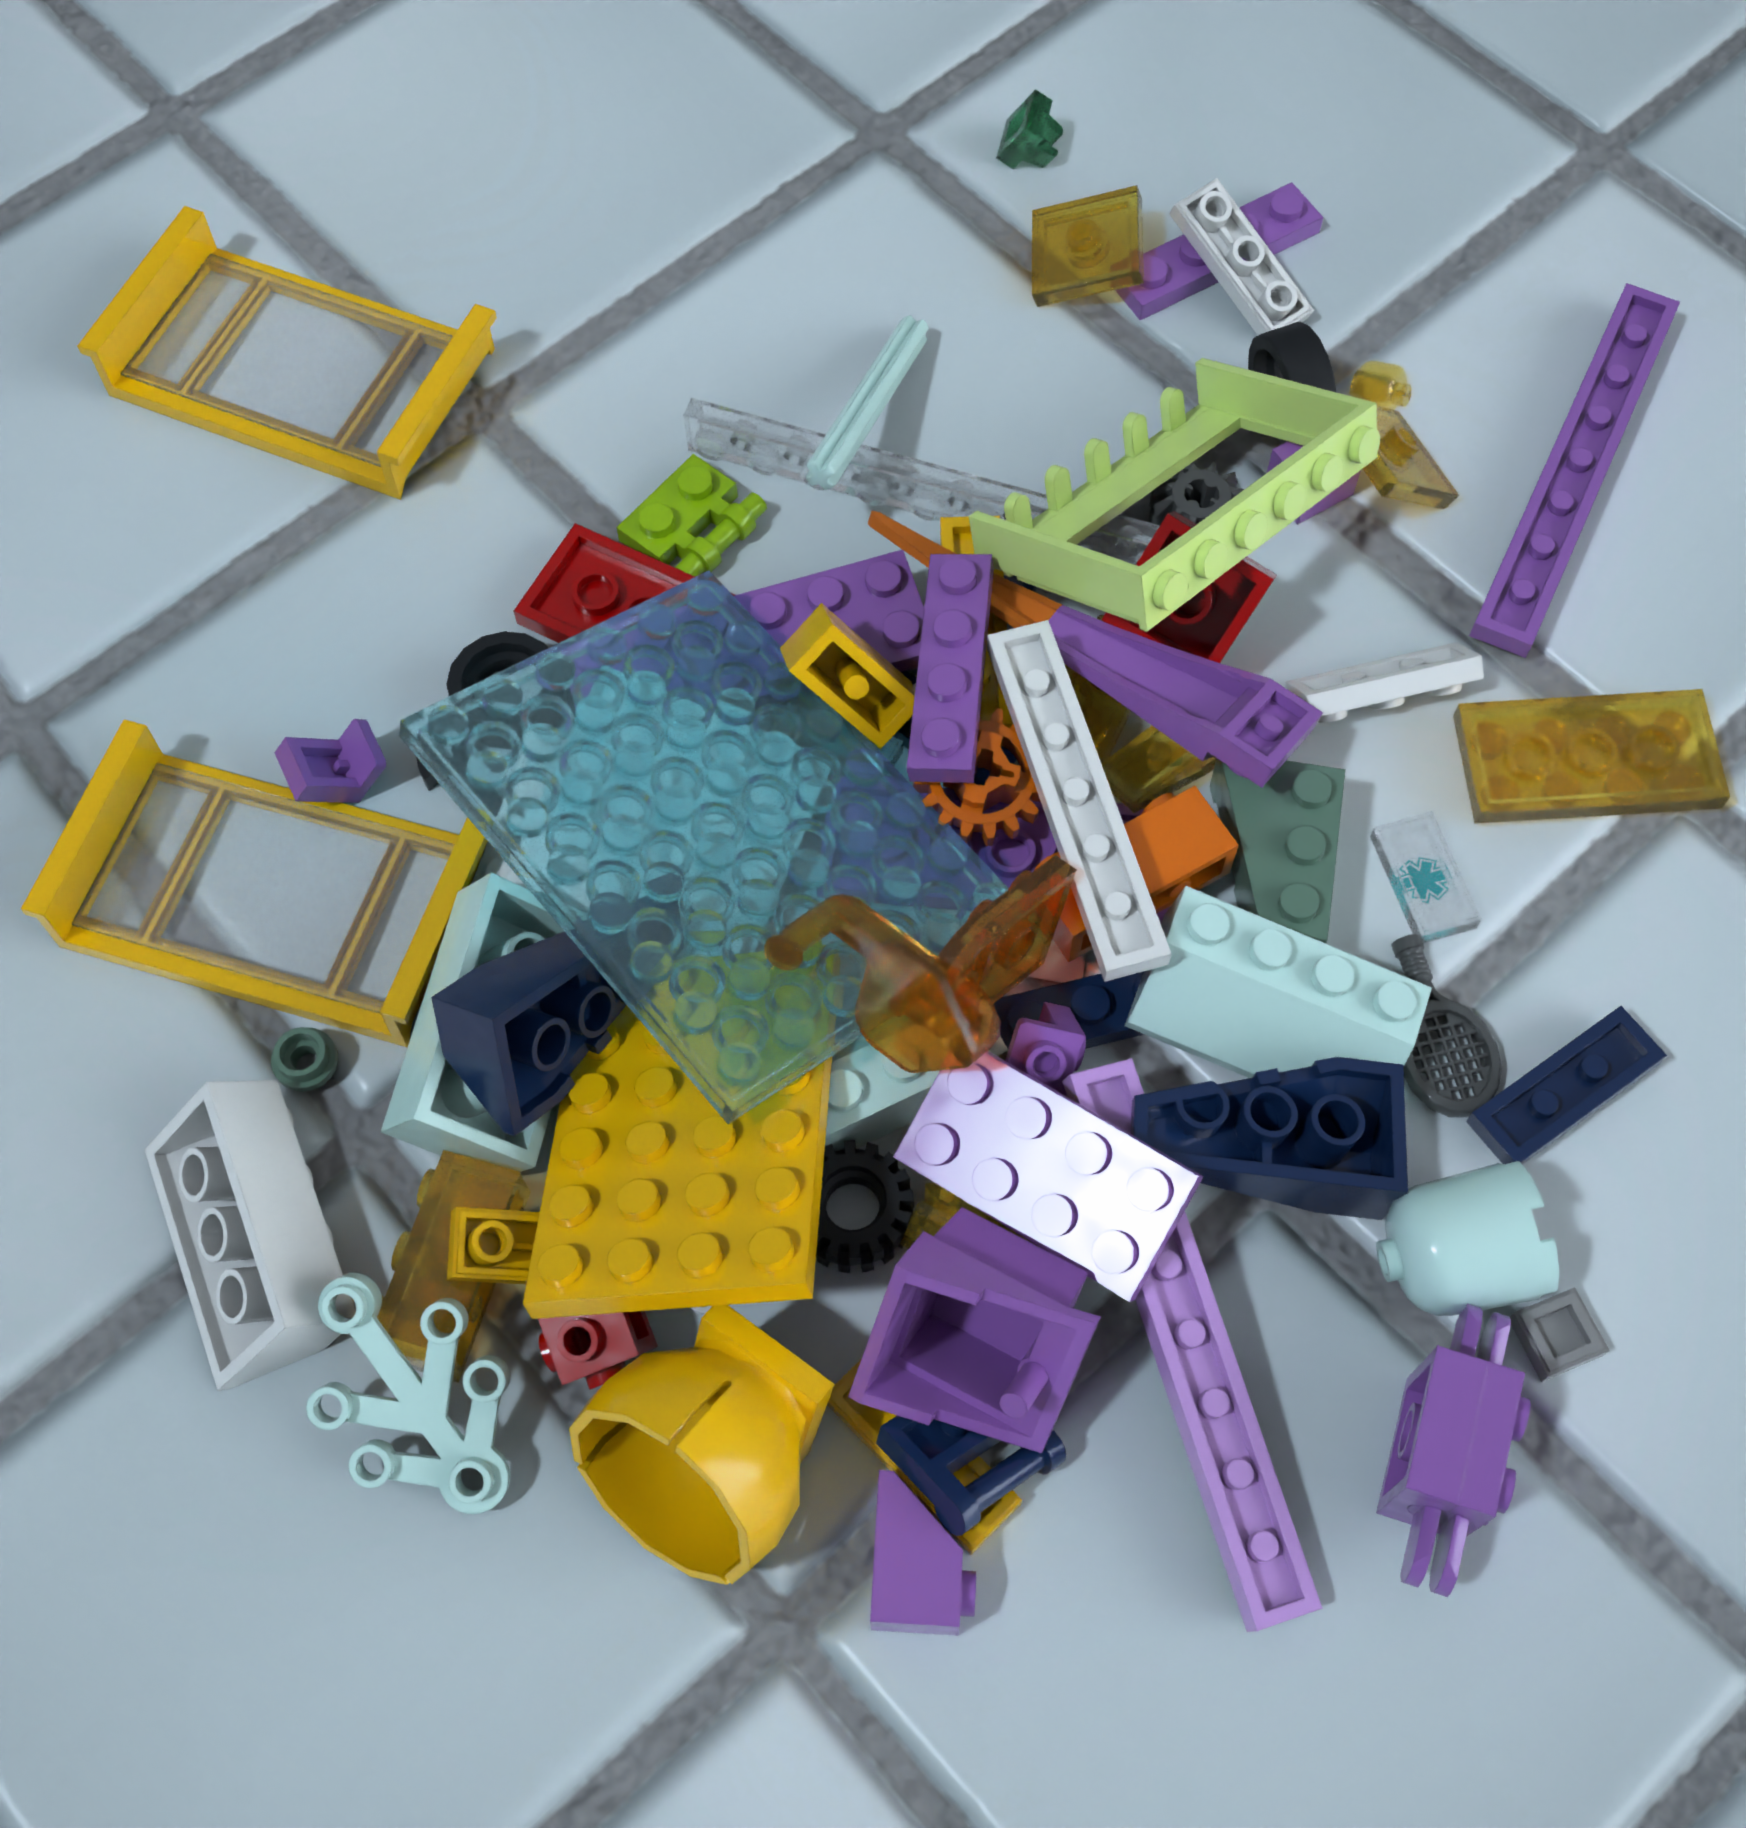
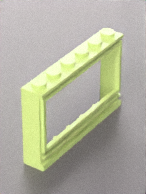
(1337, 443)

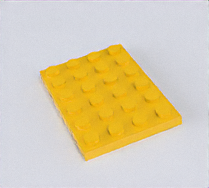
(668, 1201)

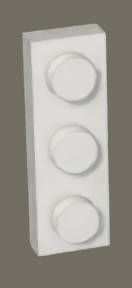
(1389, 680)

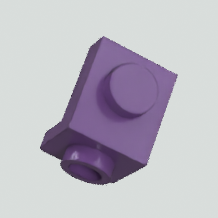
(330, 767)
(1048, 1047)

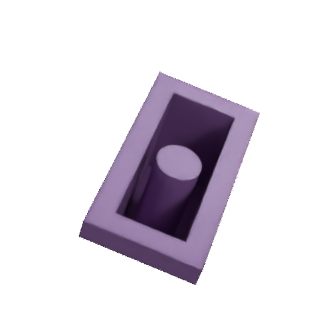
(916, 1567)

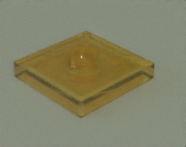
(1087, 246)
(1405, 466)

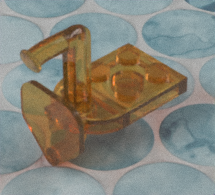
(920, 1003)

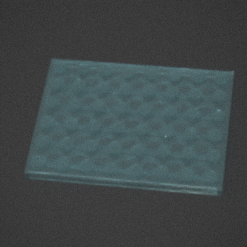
(683, 811)

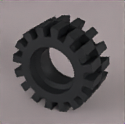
(895, 1211)

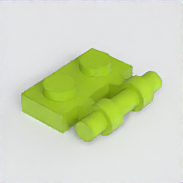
(685, 506)

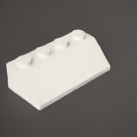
(246, 1229)

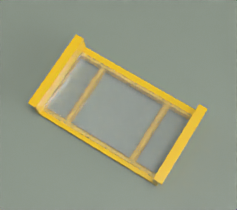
(282, 359)
(253, 890)

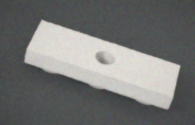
(1221, 238)

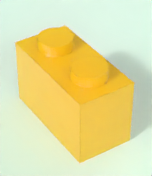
(849, 675)

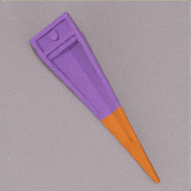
(1190, 699)

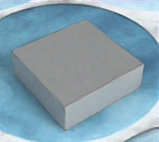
(1558, 1334)

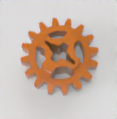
(1004, 785)

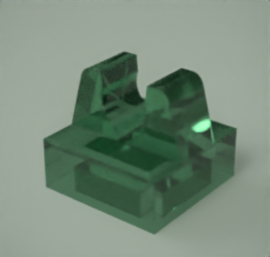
(1030, 133)

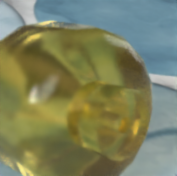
(1381, 384)

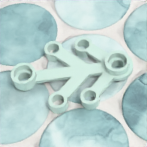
(419, 1403)

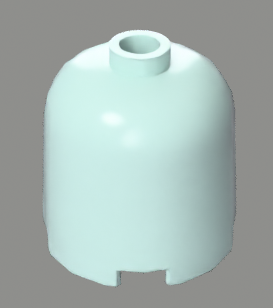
(1469, 1242)

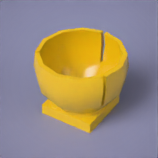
(704, 1446)

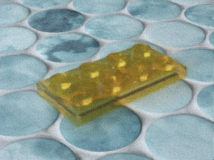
(1590, 756)

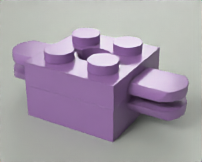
(1454, 1447)

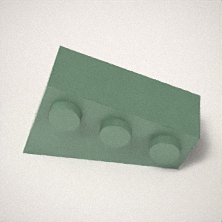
(1284, 842)

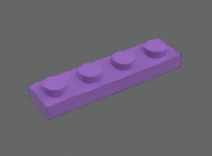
(1178, 271)
(951, 669)

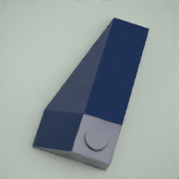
(524, 1027)
(1296, 1137)

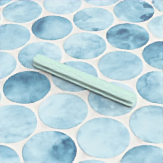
(866, 403)

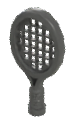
(1414, 964)

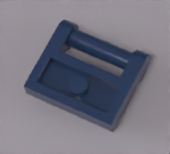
(937, 1451)

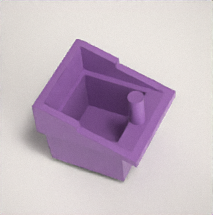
(977, 1334)

